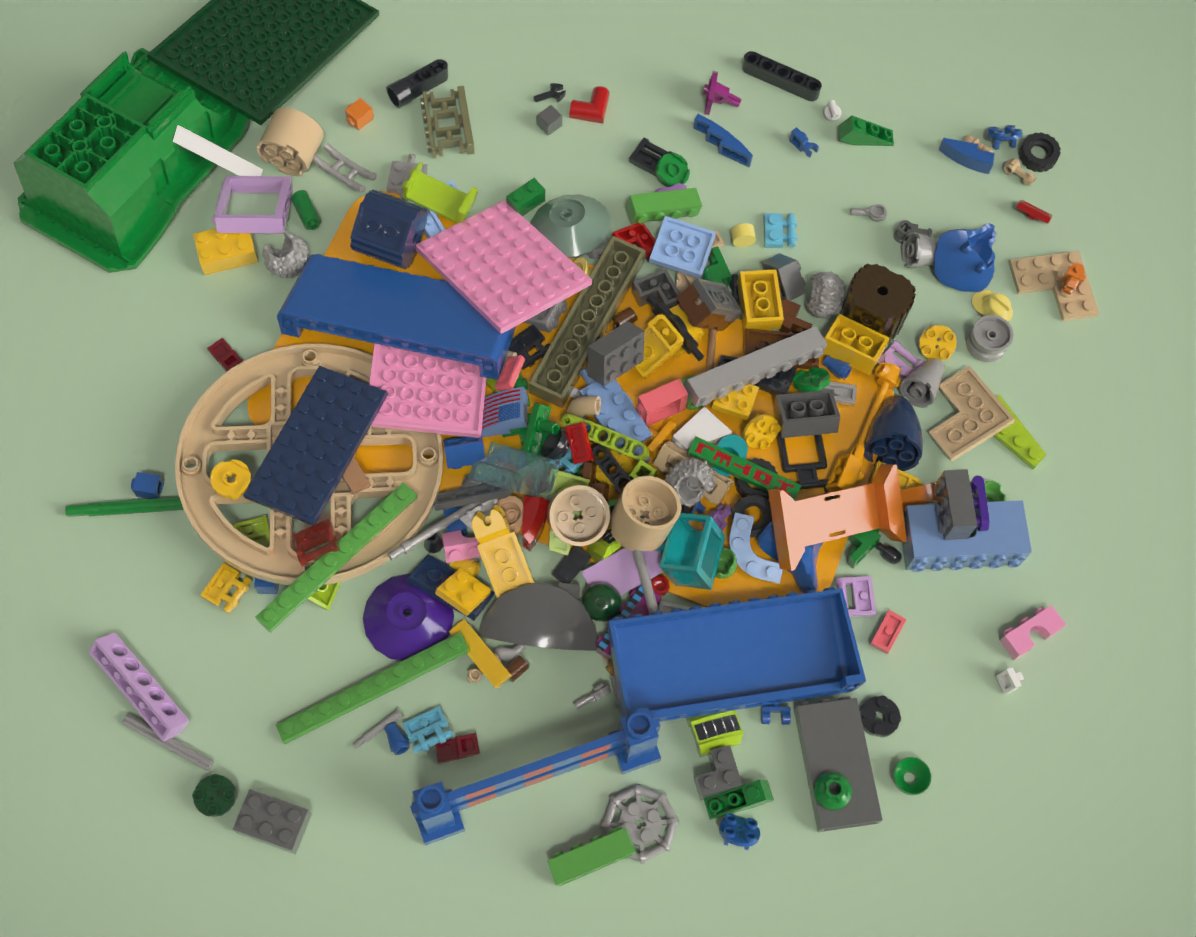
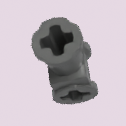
(910, 227)

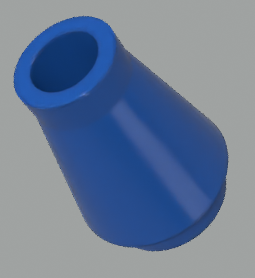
(837, 367)
(397, 741)

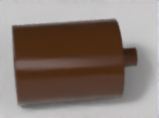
(624, 316)
(517, 668)

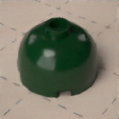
(602, 601)

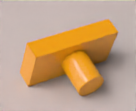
(660, 438)

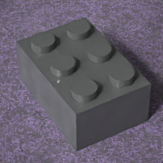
(615, 353)
(807, 413)
(955, 504)
(272, 821)

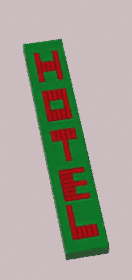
(741, 468)

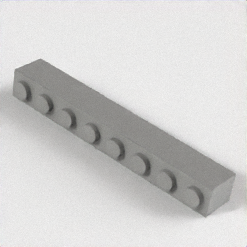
(755, 366)

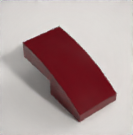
(224, 355)
(457, 748)

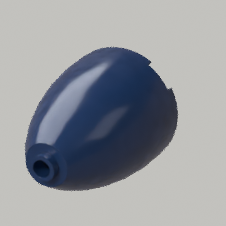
(895, 435)

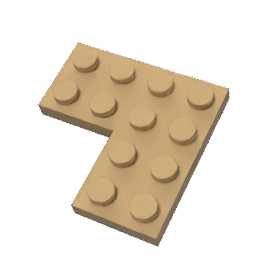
(1045, 273)
(978, 415)

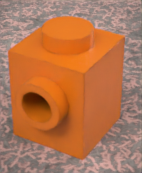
(359, 114)

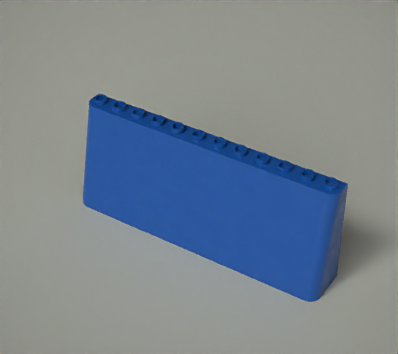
(392, 312)
(735, 655)

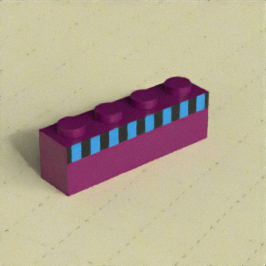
(636, 605)

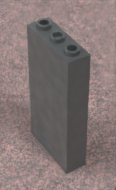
(836, 742)

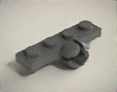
(469, 493)

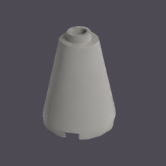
(919, 250)
(923, 383)

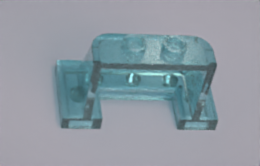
(516, 471)

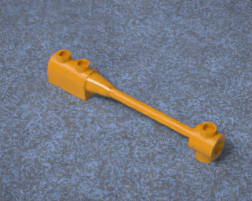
(848, 466)

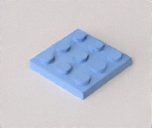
(682, 247)

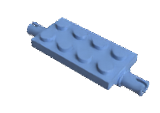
(616, 411)

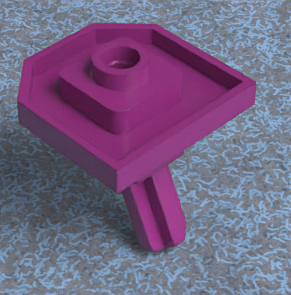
(718, 93)

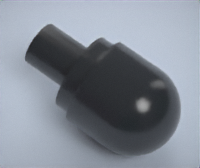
(889, 553)

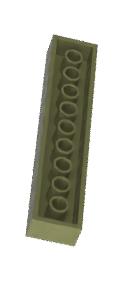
(586, 322)

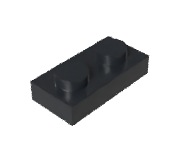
(571, 565)

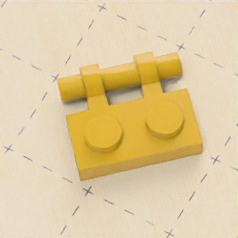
(220, 585)

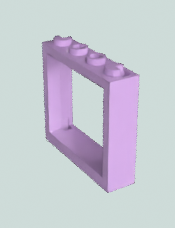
(253, 223)

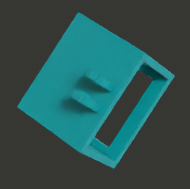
(690, 554)

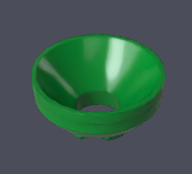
(918, 769)
(828, 800)

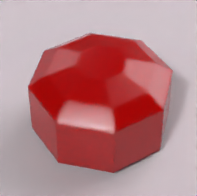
(660, 585)

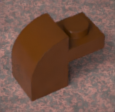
(791, 322)
(588, 471)

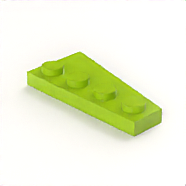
(1020, 441)
(563, 480)

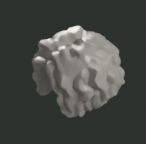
(289, 260)
(826, 295)
(690, 479)

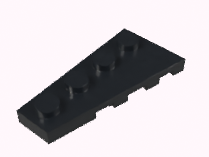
(775, 385)

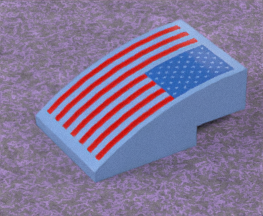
(504, 412)

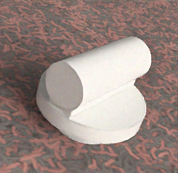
(832, 111)

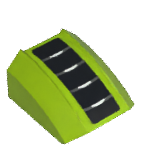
(603, 547)
(715, 731)

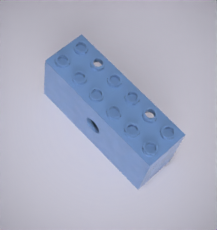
(1003, 543)

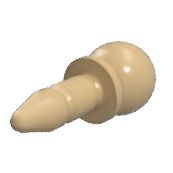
(970, 138)

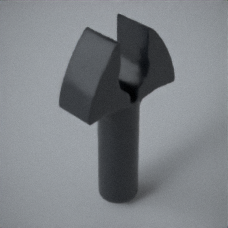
(554, 87)

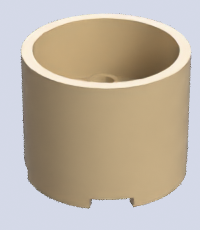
(290, 141)
(645, 513)
(593, 520)

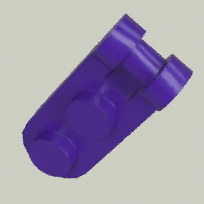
(980, 503)

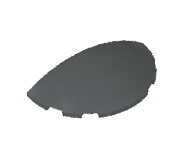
(540, 618)

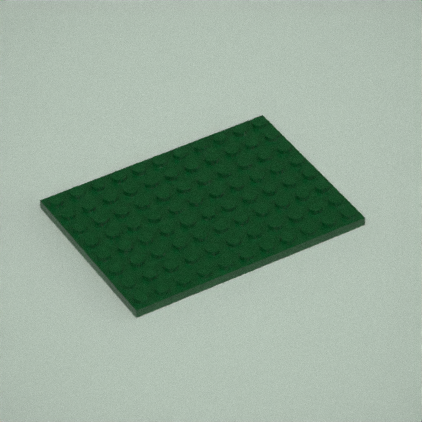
(260, 50)

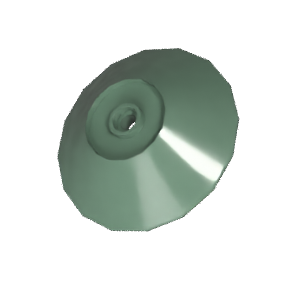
(573, 223)

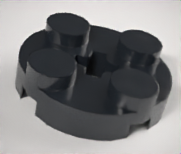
(891, 716)

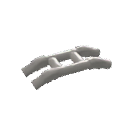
(342, 160)

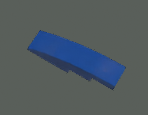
(727, 143)

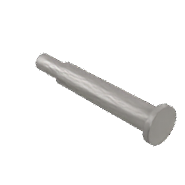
(378, 728)

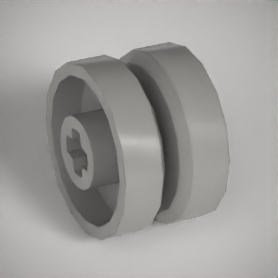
(989, 338)

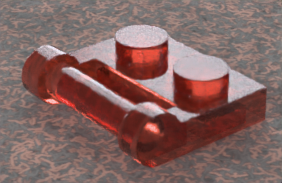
(312, 537)

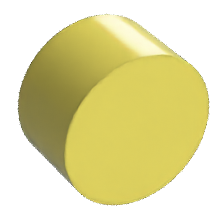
(743, 235)

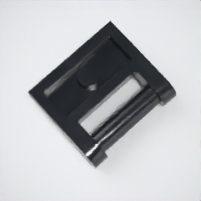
(645, 159)

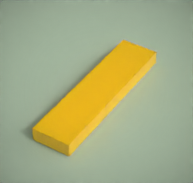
(482, 655)

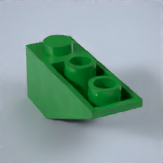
(864, 133)
(739, 799)

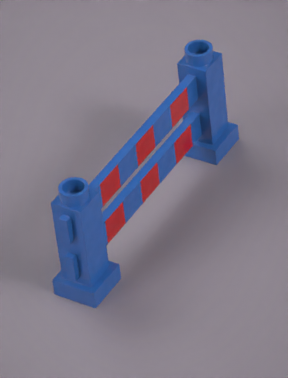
(632, 745)

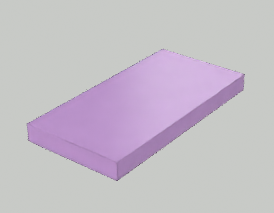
(621, 570)

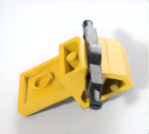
(667, 336)

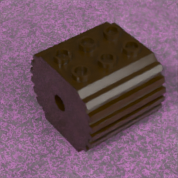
(879, 299)

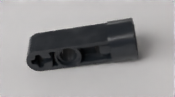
(411, 86)

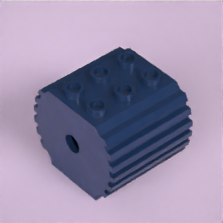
(388, 229)

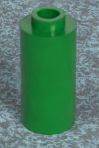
(306, 210)

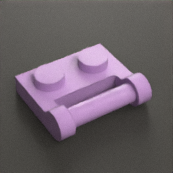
(889, 357)
(862, 595)

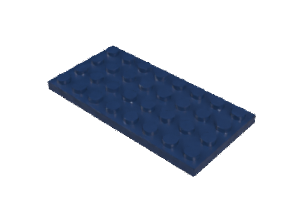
(316, 445)

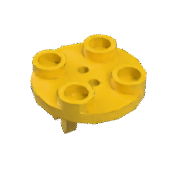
(946, 344)
(761, 431)

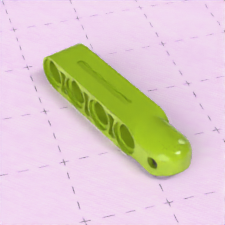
(612, 440)

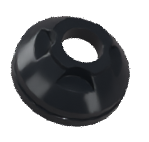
(555, 445)

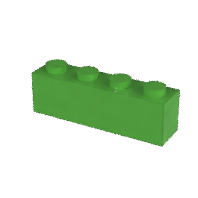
(666, 203)
(591, 856)

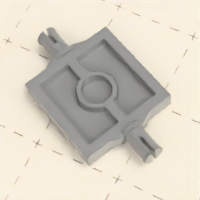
(400, 172)

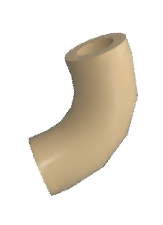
(584, 406)

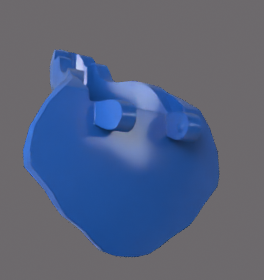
(966, 258)
(806, 571)

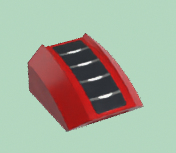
(533, 520)

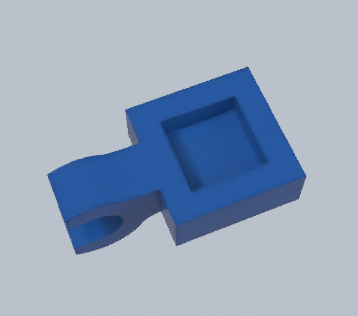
(800, 141)

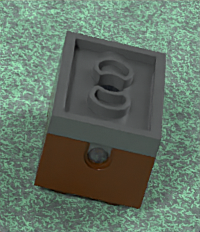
(709, 305)

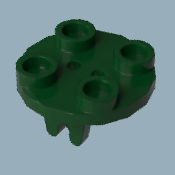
(208, 788)

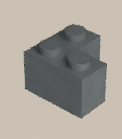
(789, 275)
(659, 285)
(724, 774)

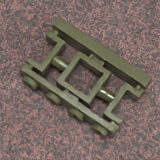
(461, 120)

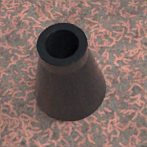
(433, 543)

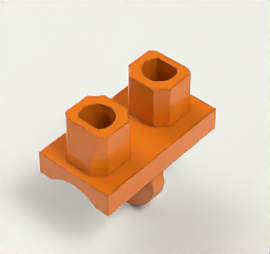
(1073, 278)

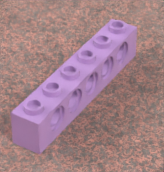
(138, 686)

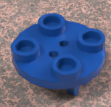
(1008, 133)
(739, 831)

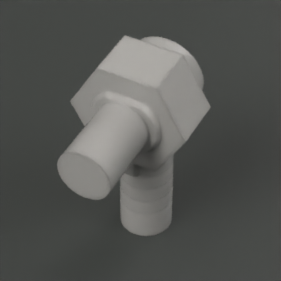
(596, 253)

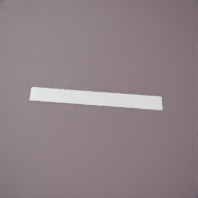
(215, 153)

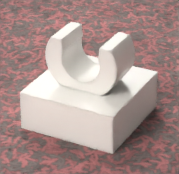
(1009, 680)

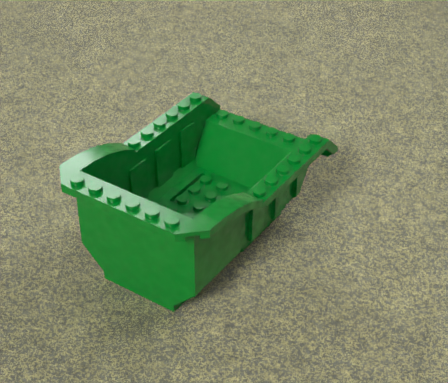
(109, 167)

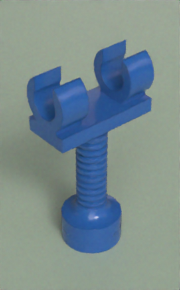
(775, 708)

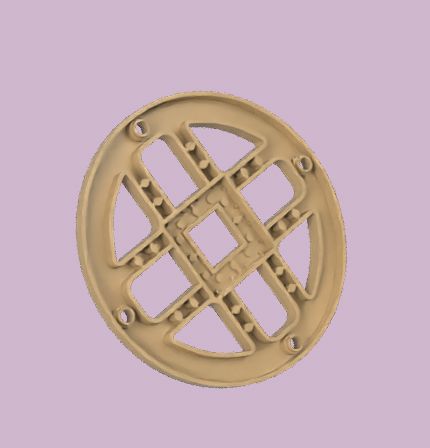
(204, 436)

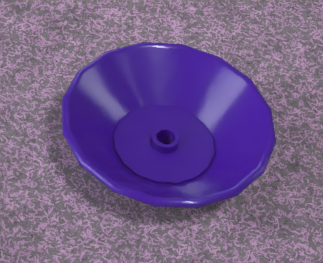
(403, 635)

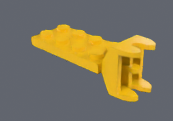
(501, 551)

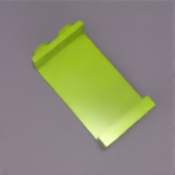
(438, 196)

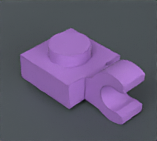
(720, 515)

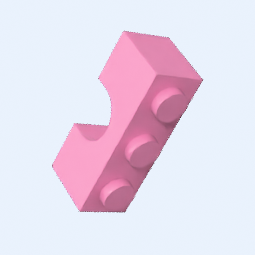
(459, 547)
(1018, 640)

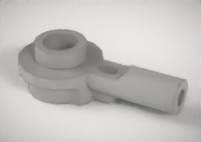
(876, 212)
(600, 692)

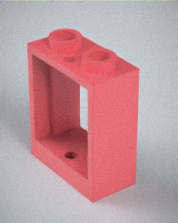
(662, 402)

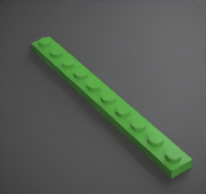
(332, 562)
(372, 688)

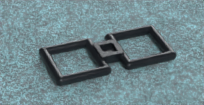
(806, 472)

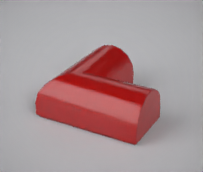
(592, 111)
(638, 235)

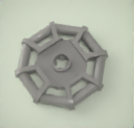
(650, 817)

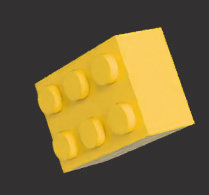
(224, 250)
(760, 299)
(855, 344)

